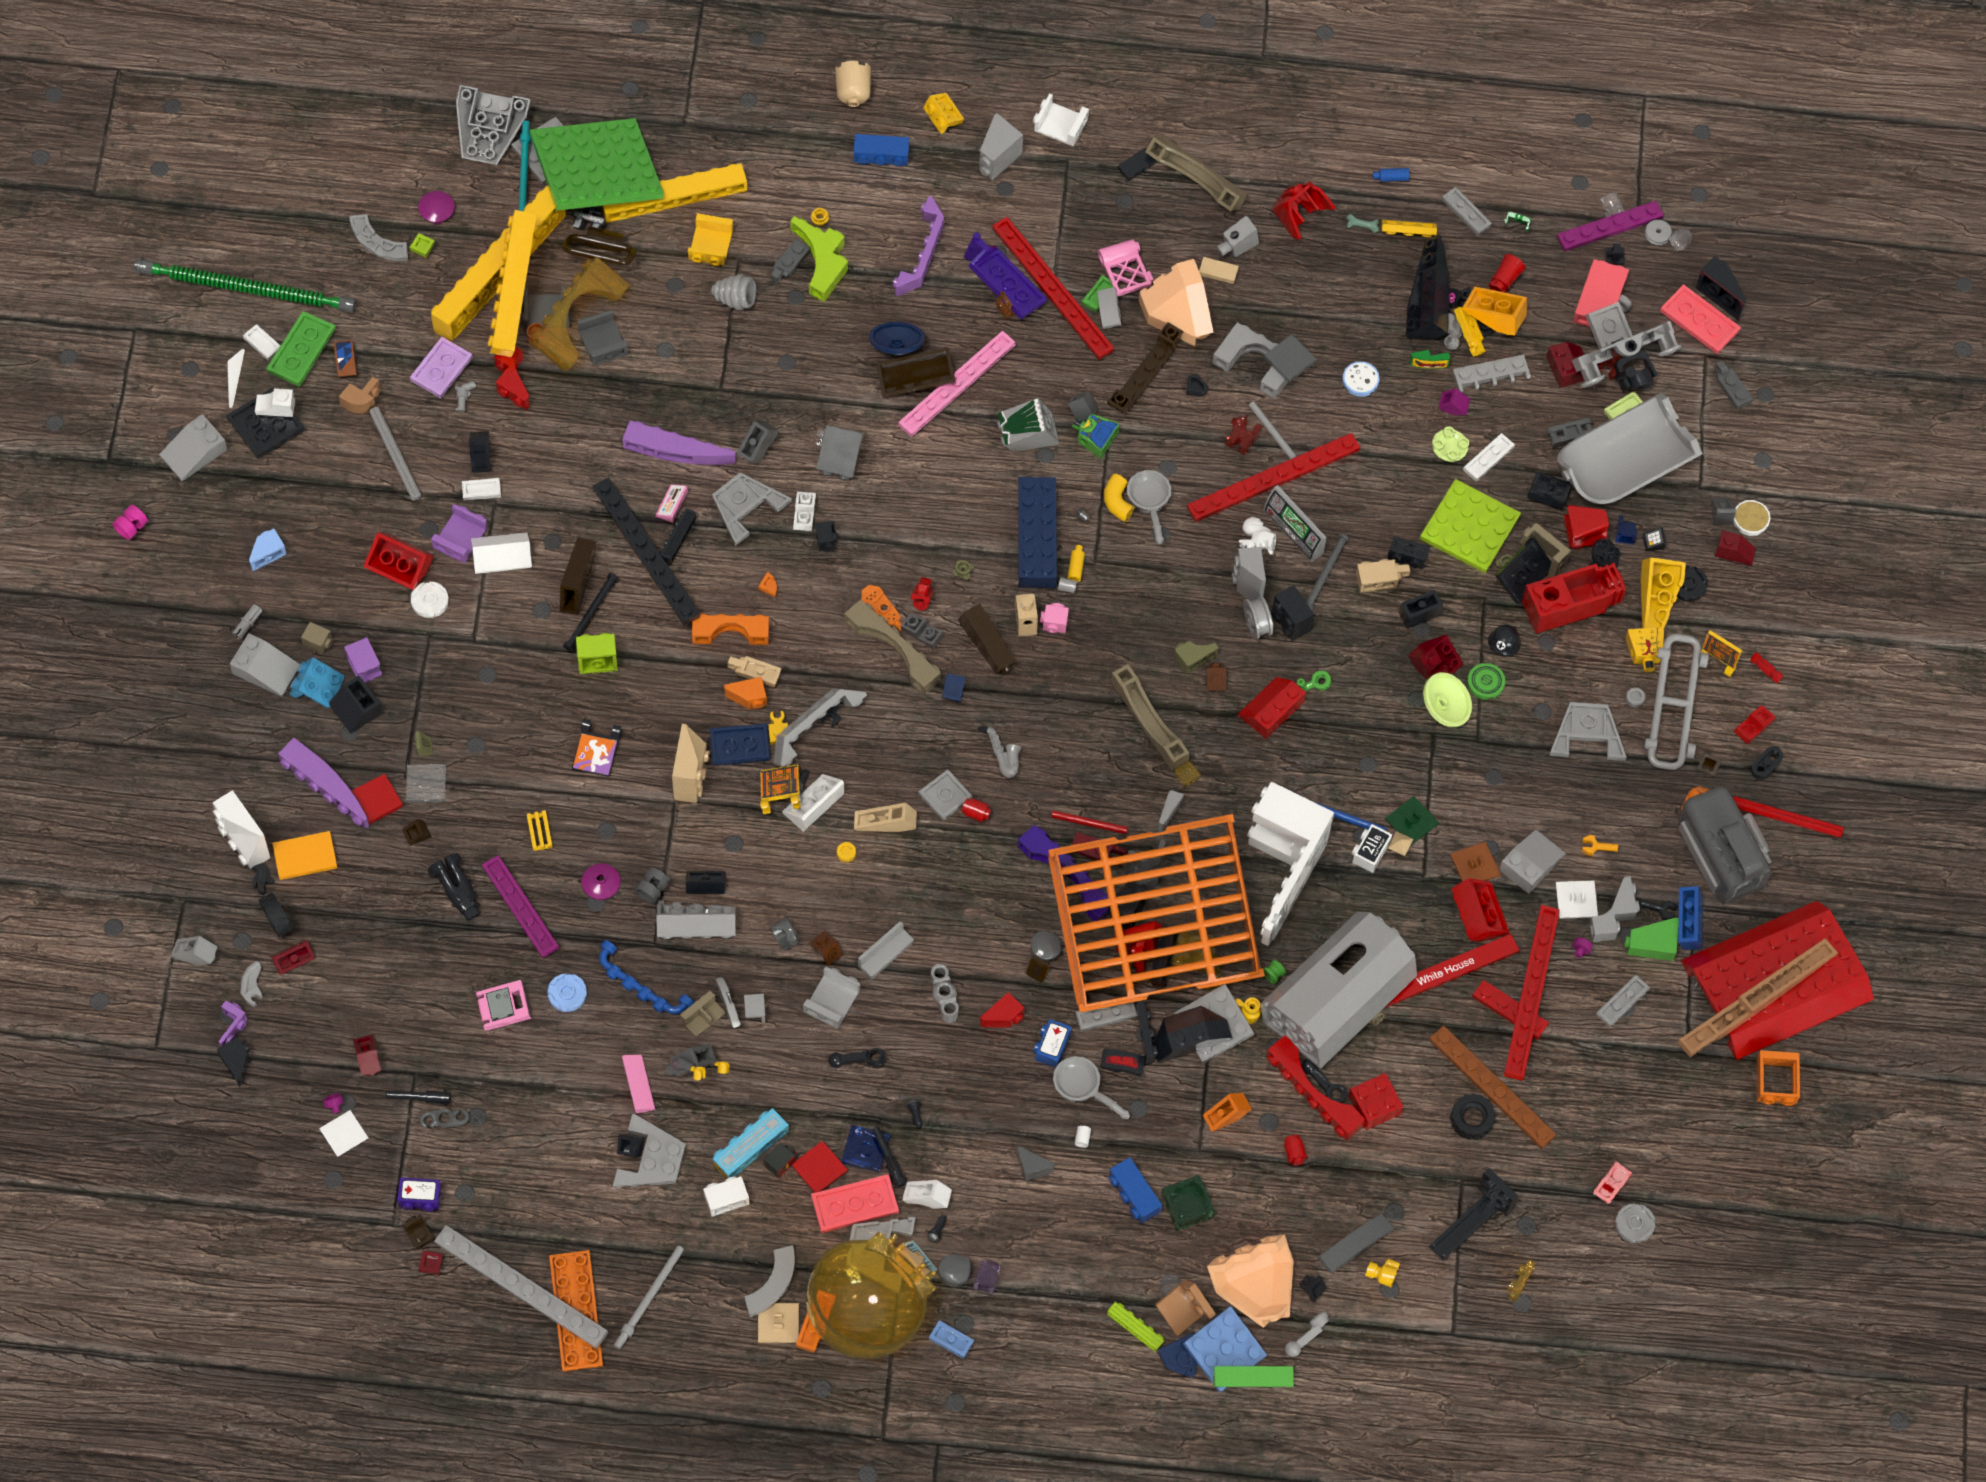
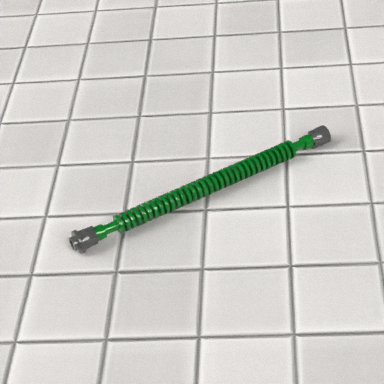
(244, 285)

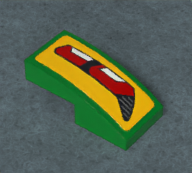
(1426, 361)

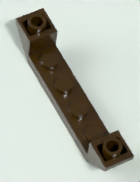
(1147, 370)

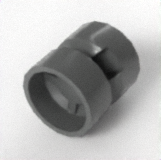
(650, 887)

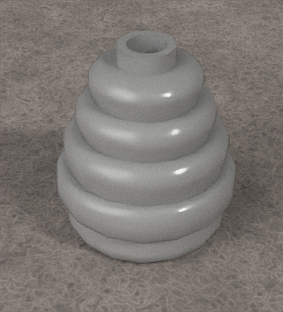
(735, 291)

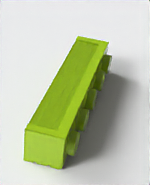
(1136, 1326)

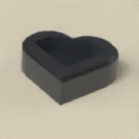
(1195, 386)

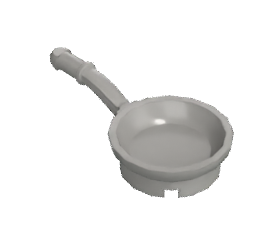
(1149, 492)
(1079, 1079)

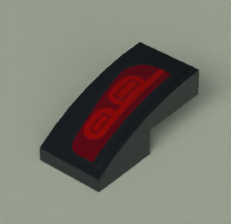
(1122, 1061)

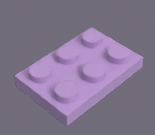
(441, 367)

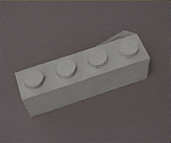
(695, 920)

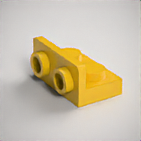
(942, 112)

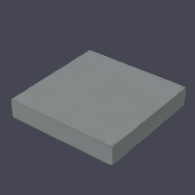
(945, 795)

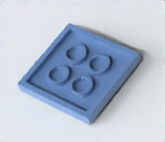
(1224, 1343)

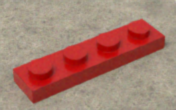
(1504, 1006)

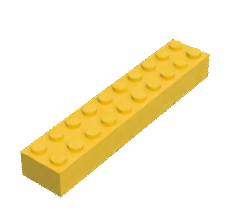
(481, 280)

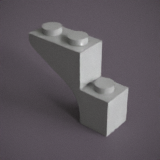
(1624, 908)

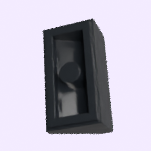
(705, 882)

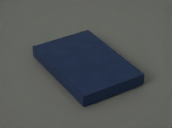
(739, 744)

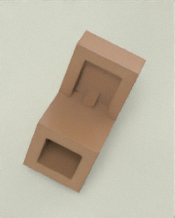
(360, 400)

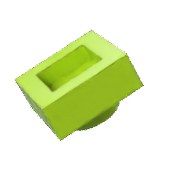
(422, 245)

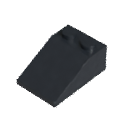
(1721, 287)

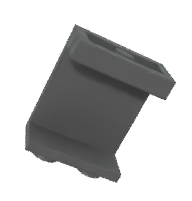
(539, 306)
(602, 338)

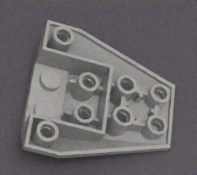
(488, 123)

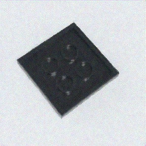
(263, 432)

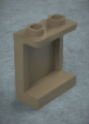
(1552, 547)

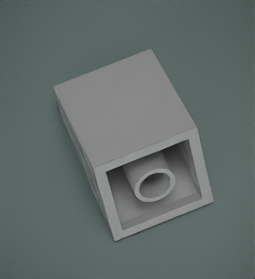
(1000, 147)

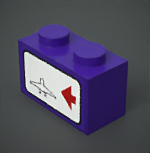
(419, 1194)

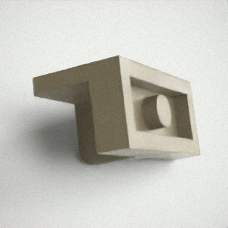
(702, 1014)

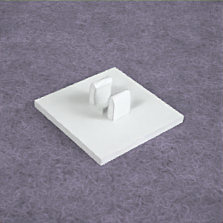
(1576, 899)

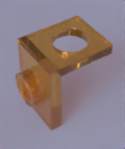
(1005, 309)

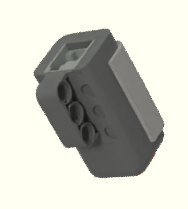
(1722, 844)

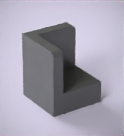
(1083, 405)

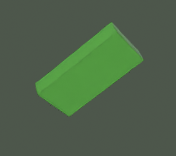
(1091, 299)

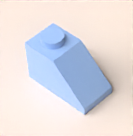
(266, 549)

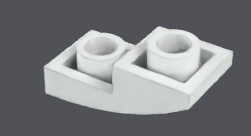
(804, 511)

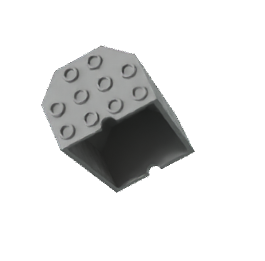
(1325, 1008)

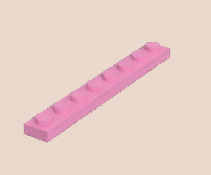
(964, 378)

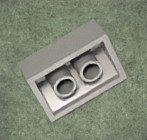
(1249, 572)

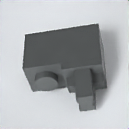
(757, 441)

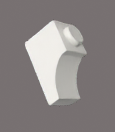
(278, 403)
(927, 1193)

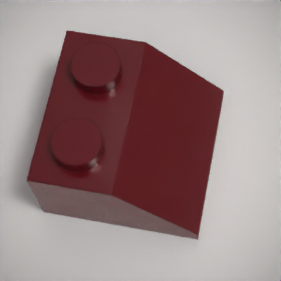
(1560, 362)

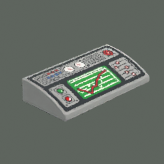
(1295, 524)

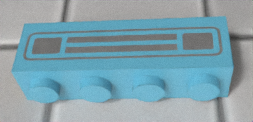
(750, 1144)

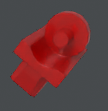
(922, 593)

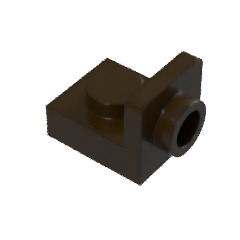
(418, 1232)

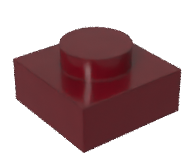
(430, 1262)

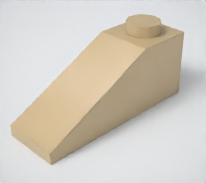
(886, 819)

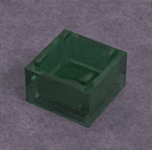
(1187, 1203)

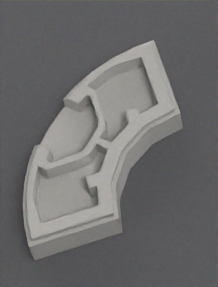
(729, 1006)

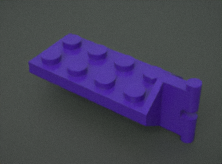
(1004, 276)

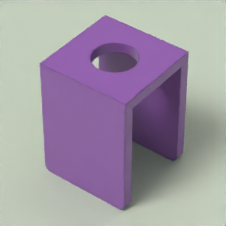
(363, 660)

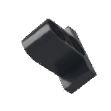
(480, 451)

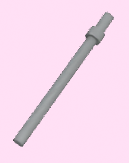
(628, 1329)

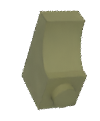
(1193, 656)

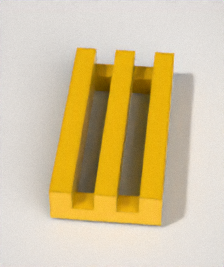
(536, 816)

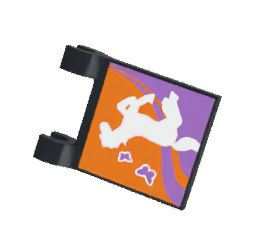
(596, 751)

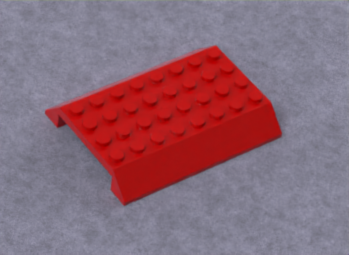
(1752, 956)

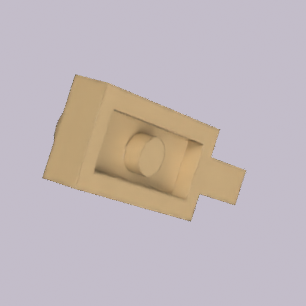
(753, 668)

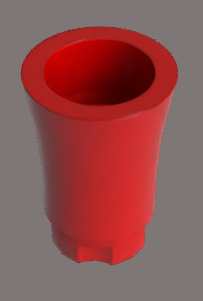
(1506, 273)

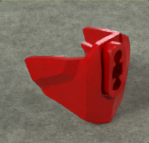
(1304, 194)

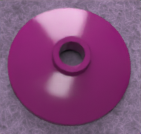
(601, 889)

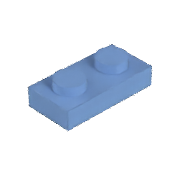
(951, 1339)

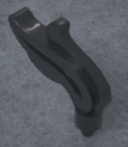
(262, 877)

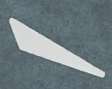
(234, 368)

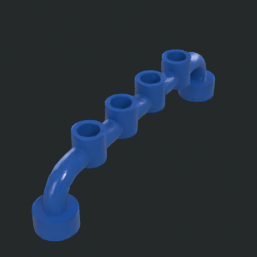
(643, 992)

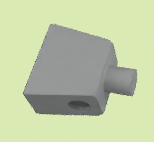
(1239, 238)

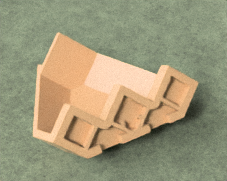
(1180, 301)
(1256, 1279)

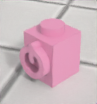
(1054, 618)

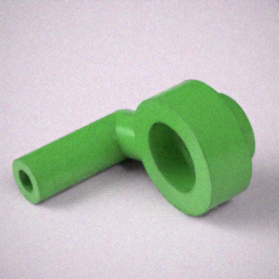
(1315, 681)

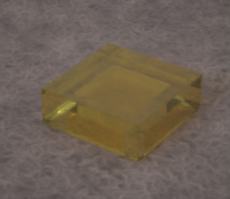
(1187, 774)

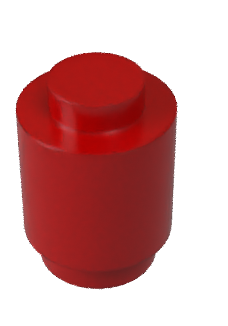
(976, 809)
(1295, 1150)

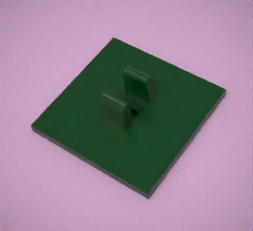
(1412, 820)

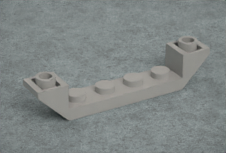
(783, 751)

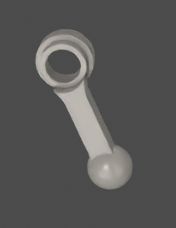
(1293, 1348)

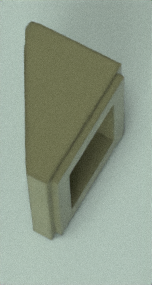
(423, 744)

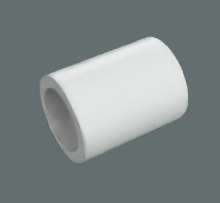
(1082, 1136)

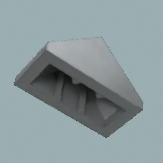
(1722, 511)
(1033, 1165)

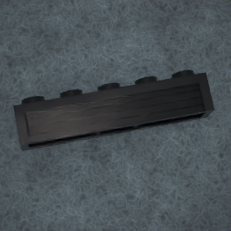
(678, 535)
(1163, 961)

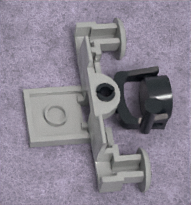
(1611, 325)

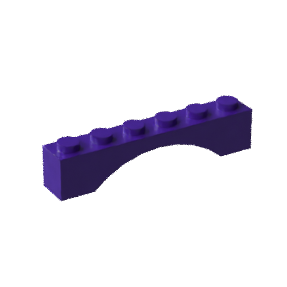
(1036, 845)

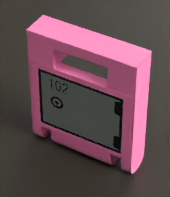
(498, 1005)

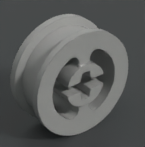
(1258, 617)

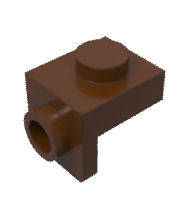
(1215, 676)
(826, 947)

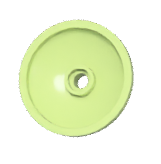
(1447, 700)

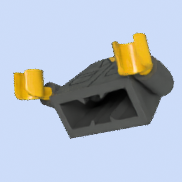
(694, 1061)

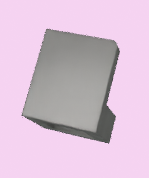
(754, 1006)

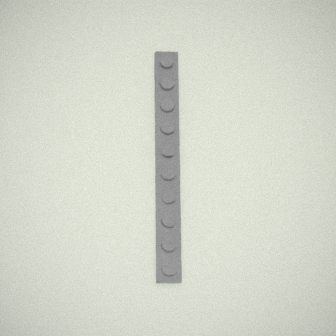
(521, 1287)

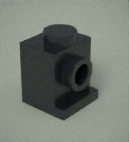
(826, 535)

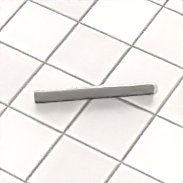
(1271, 429)

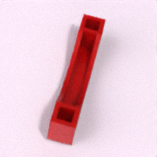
(1341, 1116)

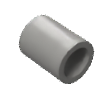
(1067, 585)

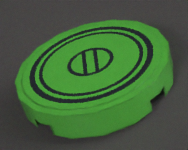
(1486, 681)

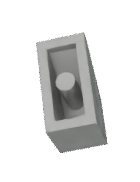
(194, 950)

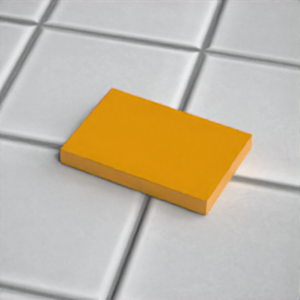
(304, 855)

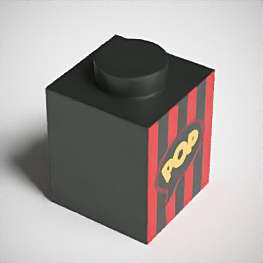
(779, 1160)

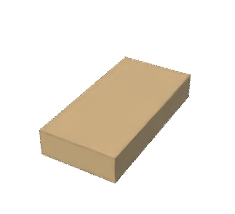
(1218, 270)

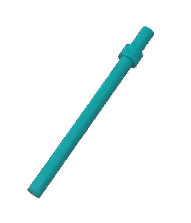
(525, 140)

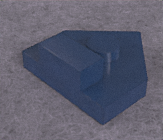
(1177, 1358)

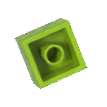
(596, 653)

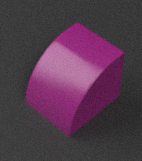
(1454, 402)

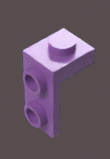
(234, 1012)

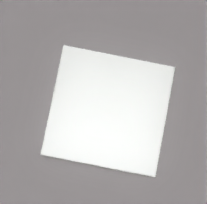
(343, 1133)

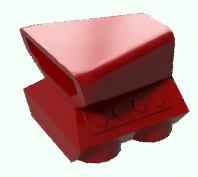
(1585, 526)

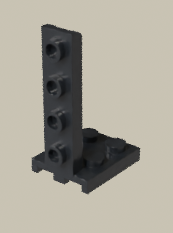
(1496, 1197)

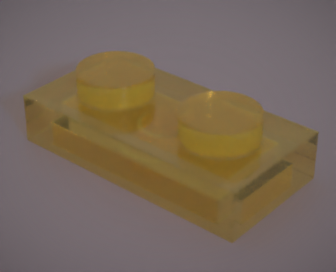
(1524, 1273)

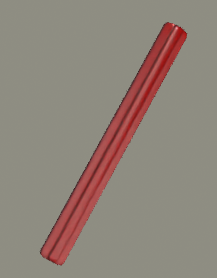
(1789, 817)

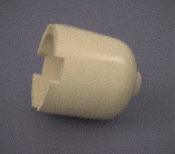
(853, 83)

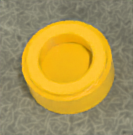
(846, 852)

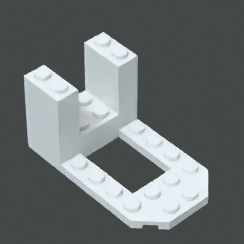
(1294, 833)

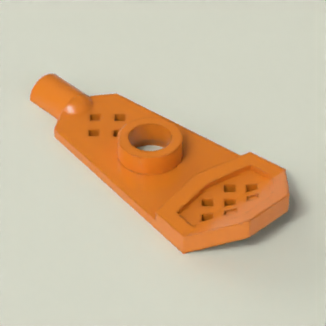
(880, 600)

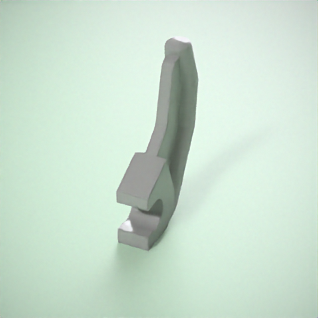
(249, 985)

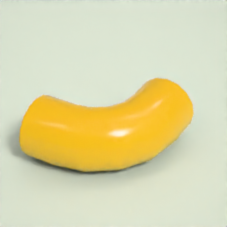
(1114, 500)

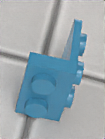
(316, 682)

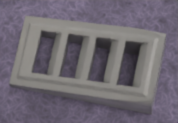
(1172, 804)

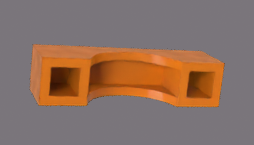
(710, 626)

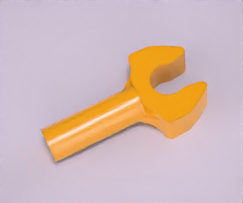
(1597, 846)

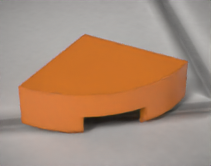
(768, 585)

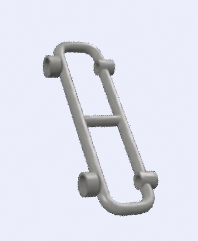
(1686, 749)

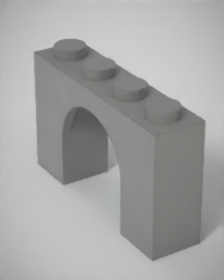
(1241, 341)

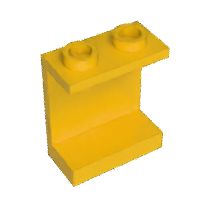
(711, 240)

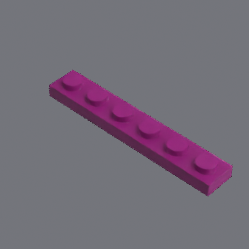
(1609, 226)
(520, 906)

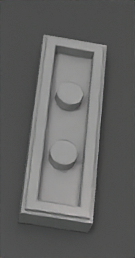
(1466, 211)
(1622, 1001)
(1105, 1016)

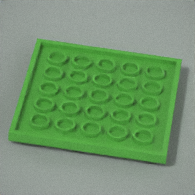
(596, 164)

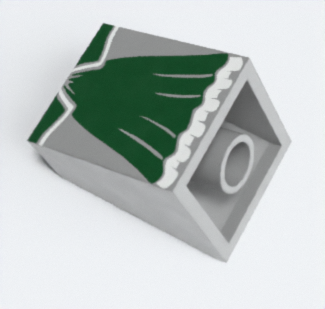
(1028, 426)

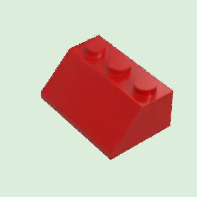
(398, 560)
(1273, 706)
(1480, 910)

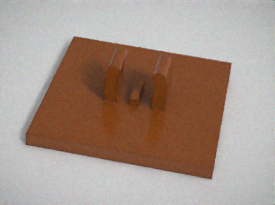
(1475, 863)

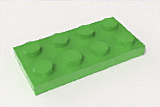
(301, 348)

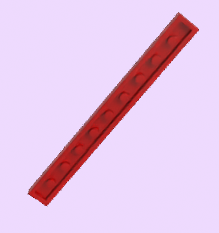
(1053, 288)
(1272, 477)
(1531, 993)

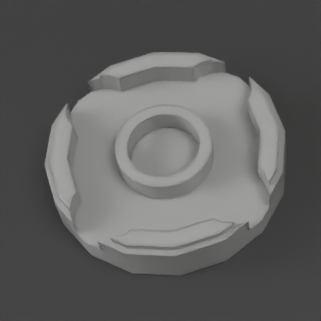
(1635, 1223)

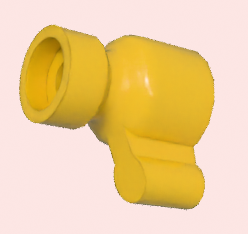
(1250, 1009)
(1385, 1274)

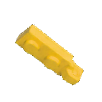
(1470, 331)

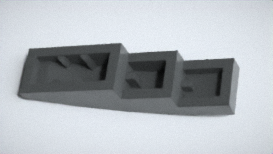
(1356, 1243)

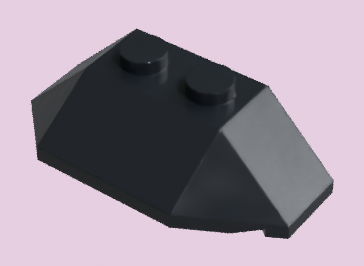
(1190, 1032)

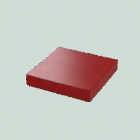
(377, 798)
(819, 1167)

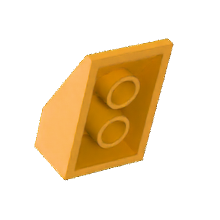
(1497, 309)

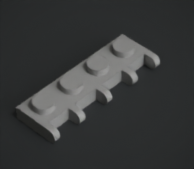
(1491, 372)

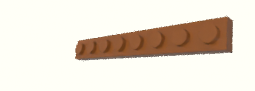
(1492, 1087)

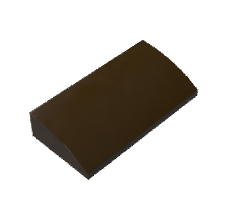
(915, 372)

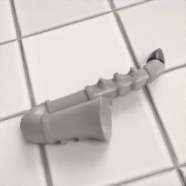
(1007, 761)

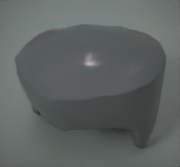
(785, 933)
(1045, 945)
(954, 1270)

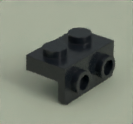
(1549, 490)
(1408, 552)

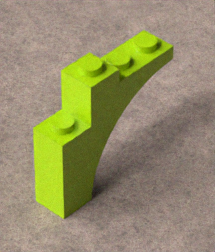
(825, 250)

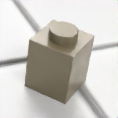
(317, 638)

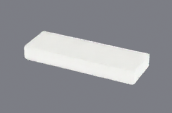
(1489, 457)

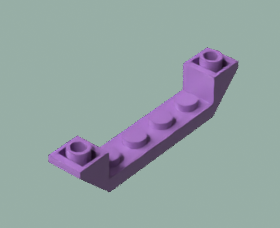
(906, 281)

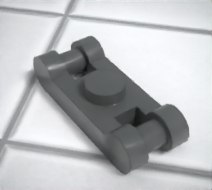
(1569, 431)

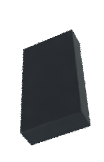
(1136, 164)

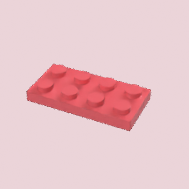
(1700, 319)
(854, 1203)

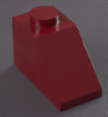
(1735, 548)
(367, 1055)

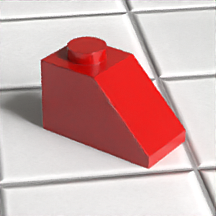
(1003, 1013)

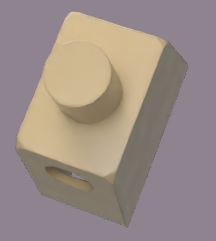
(1026, 610)

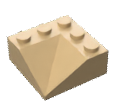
(689, 766)

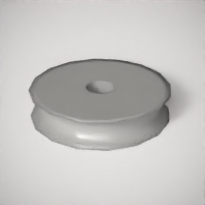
(1658, 238)

